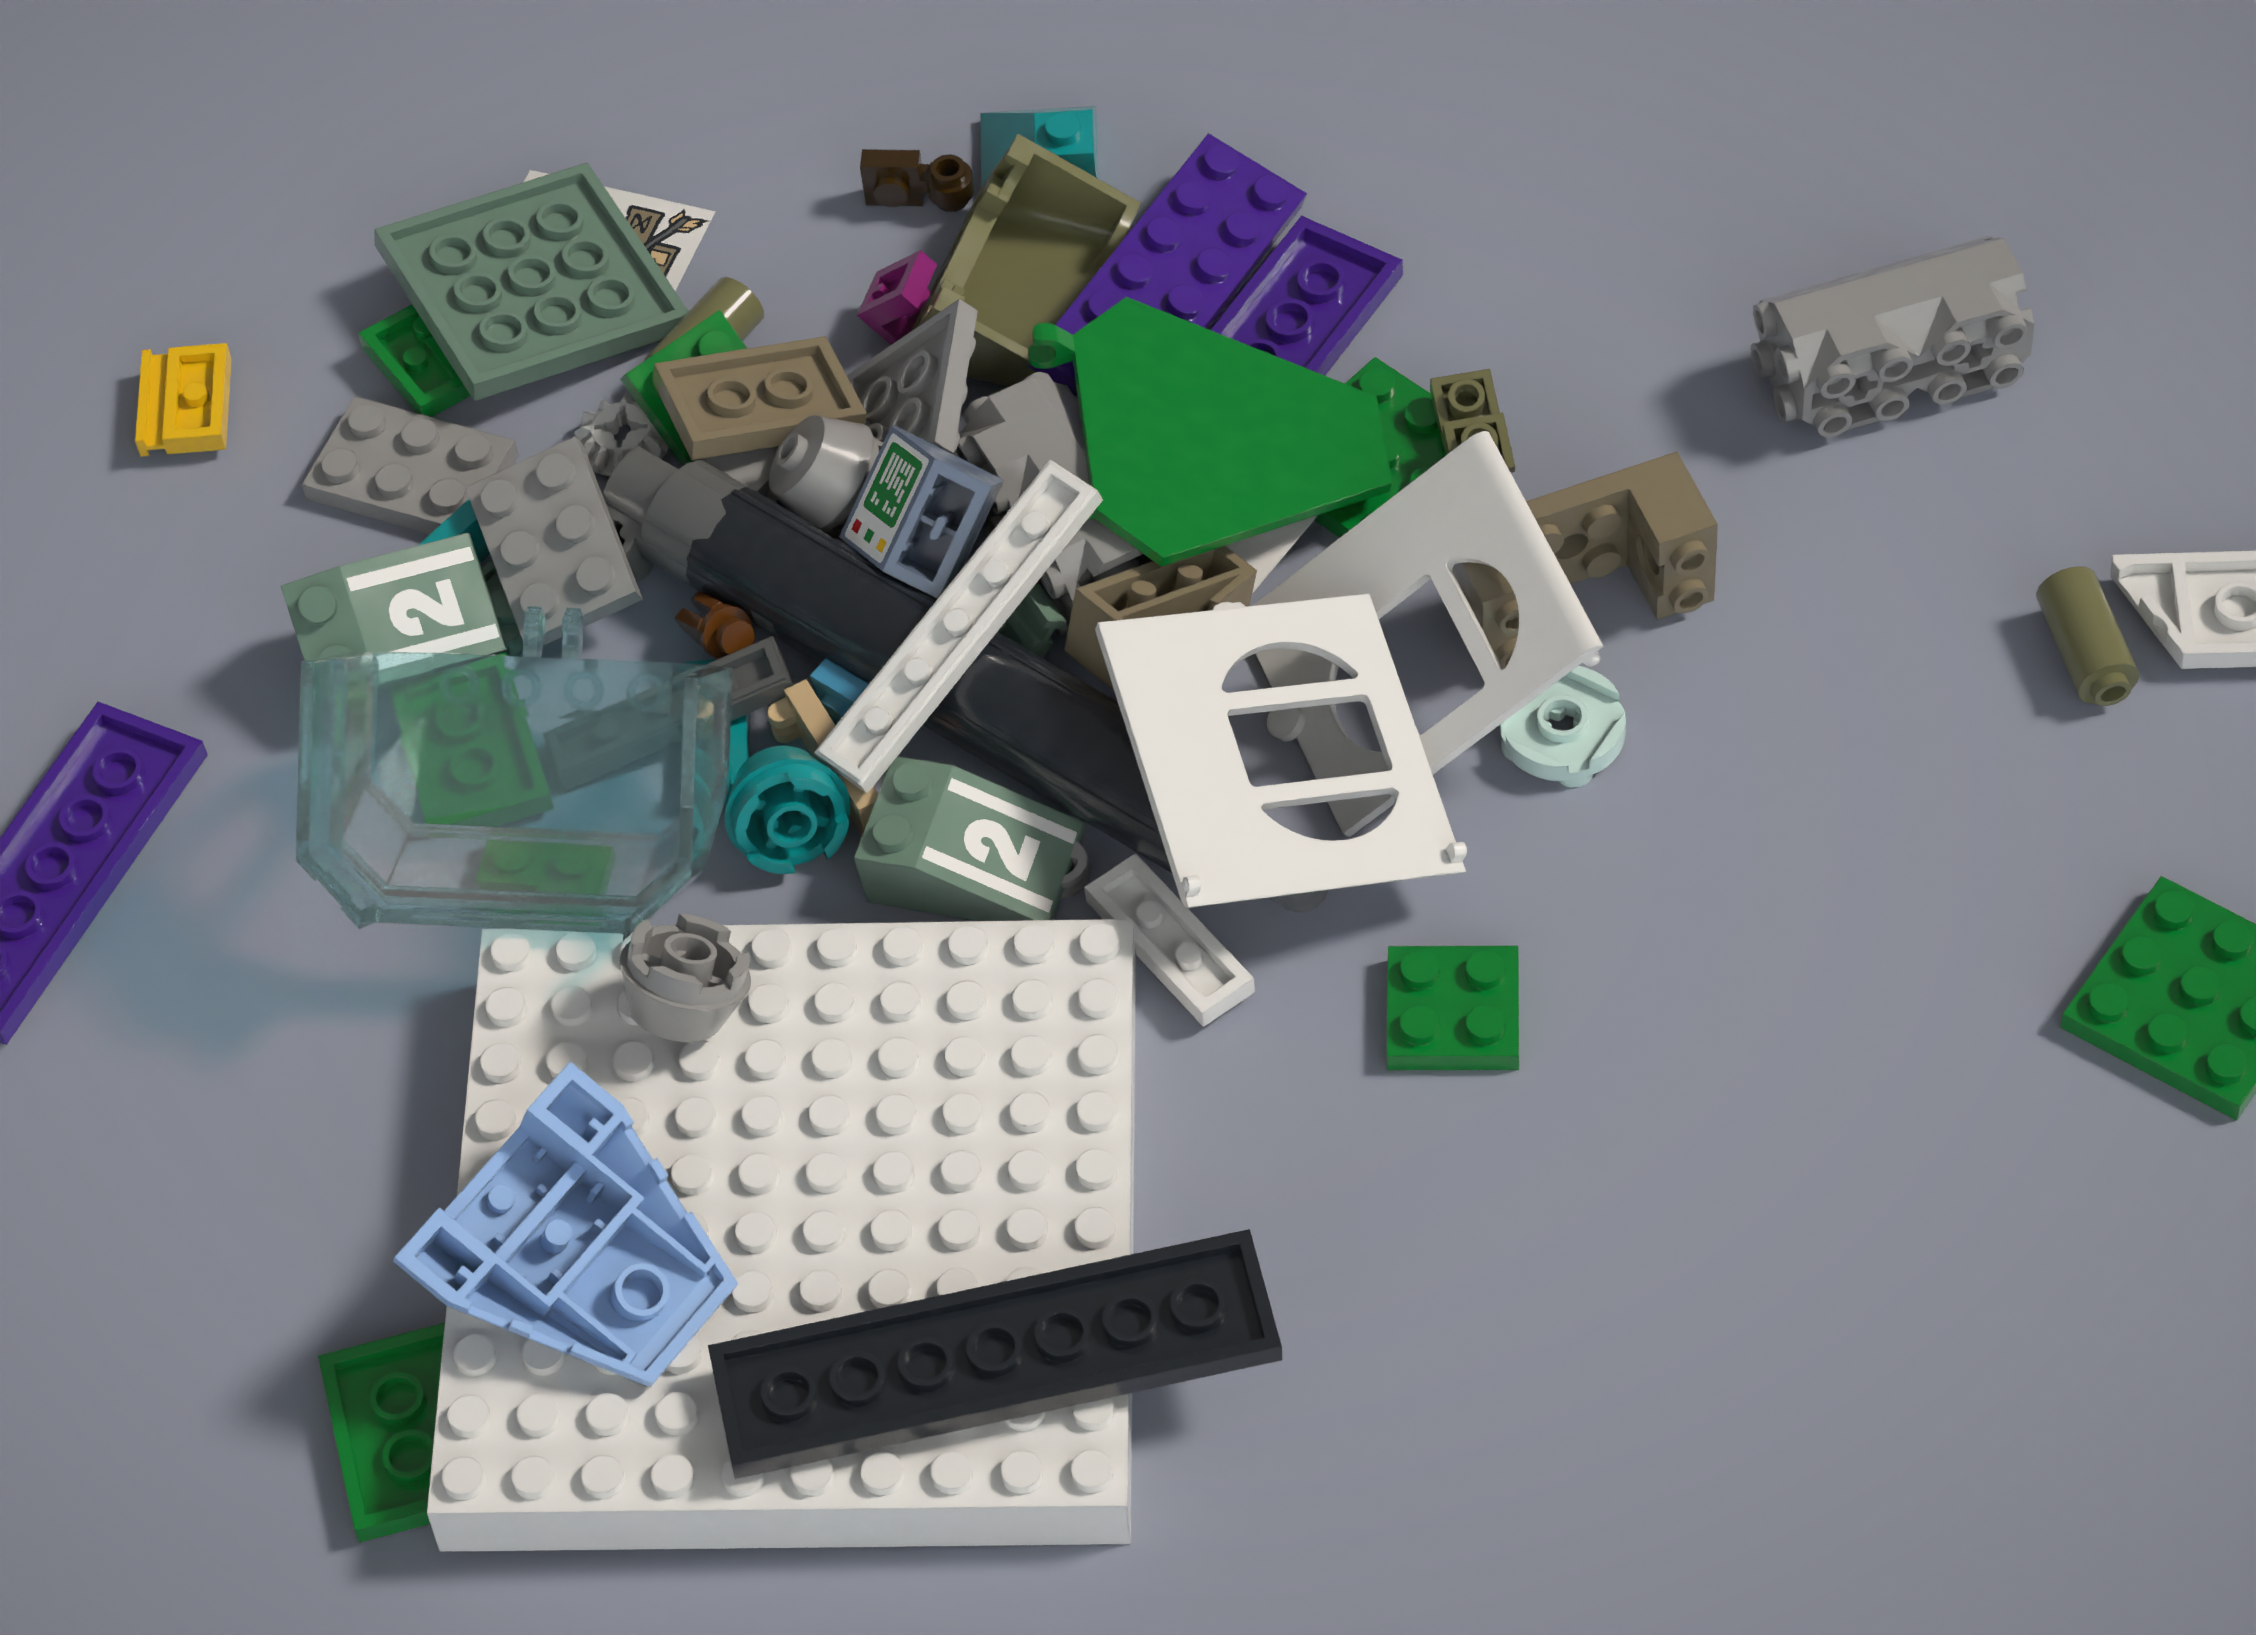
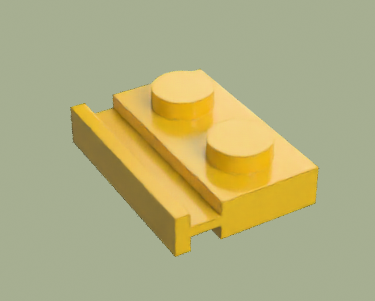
(184, 399)

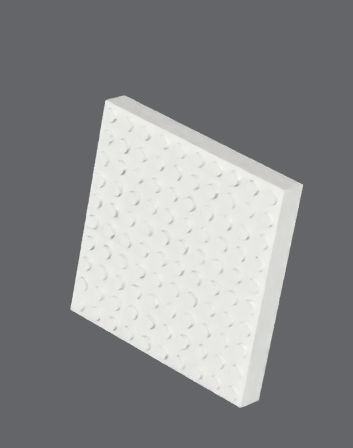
(852, 1141)

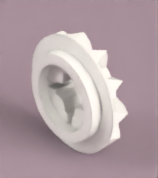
(600, 427)

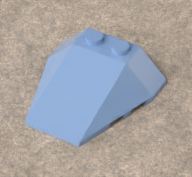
(575, 1240)

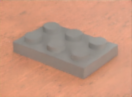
(403, 465)
(554, 538)

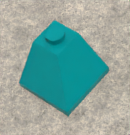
(1063, 131)

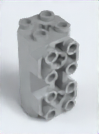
(1869, 339)
(1014, 439)

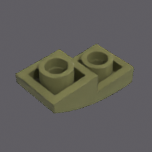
(1468, 406)

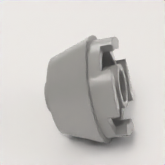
(823, 469)
(683, 978)

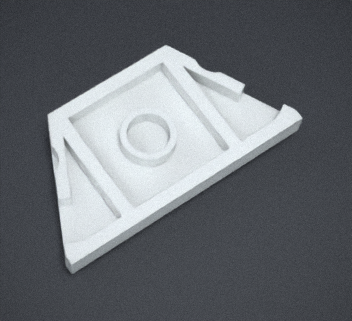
(2195, 603)

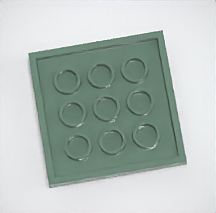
(530, 280)

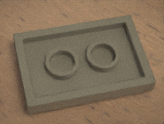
(754, 395)

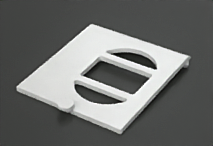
(1447, 516)
(1205, 808)

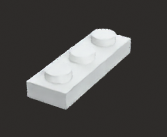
(1171, 940)

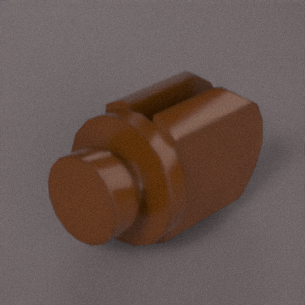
(722, 629)

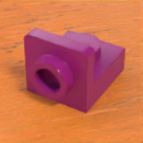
(897, 296)

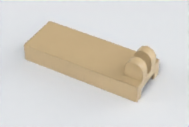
(805, 717)

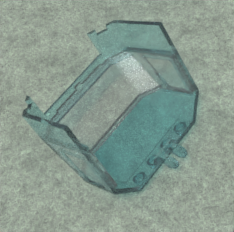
(510, 784)

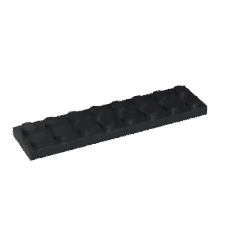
(993, 1353)

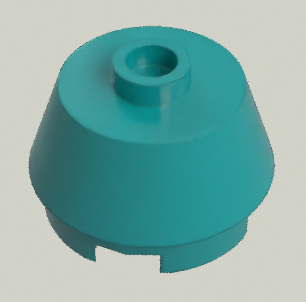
(786, 809)

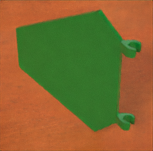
(1207, 434)

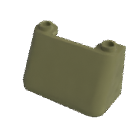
(1027, 253)

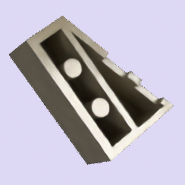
(1153, 591)

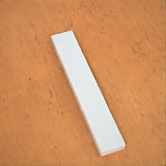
(958, 626)

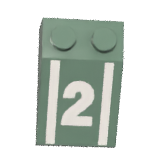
(398, 603)
(963, 846)

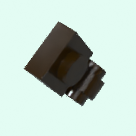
(901, 179)

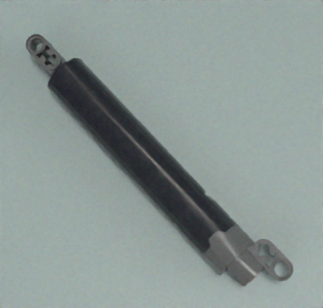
(843, 608)

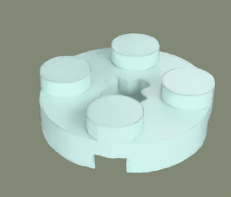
(1574, 753)

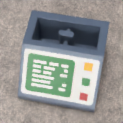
(920, 512)

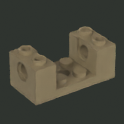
(1632, 517)

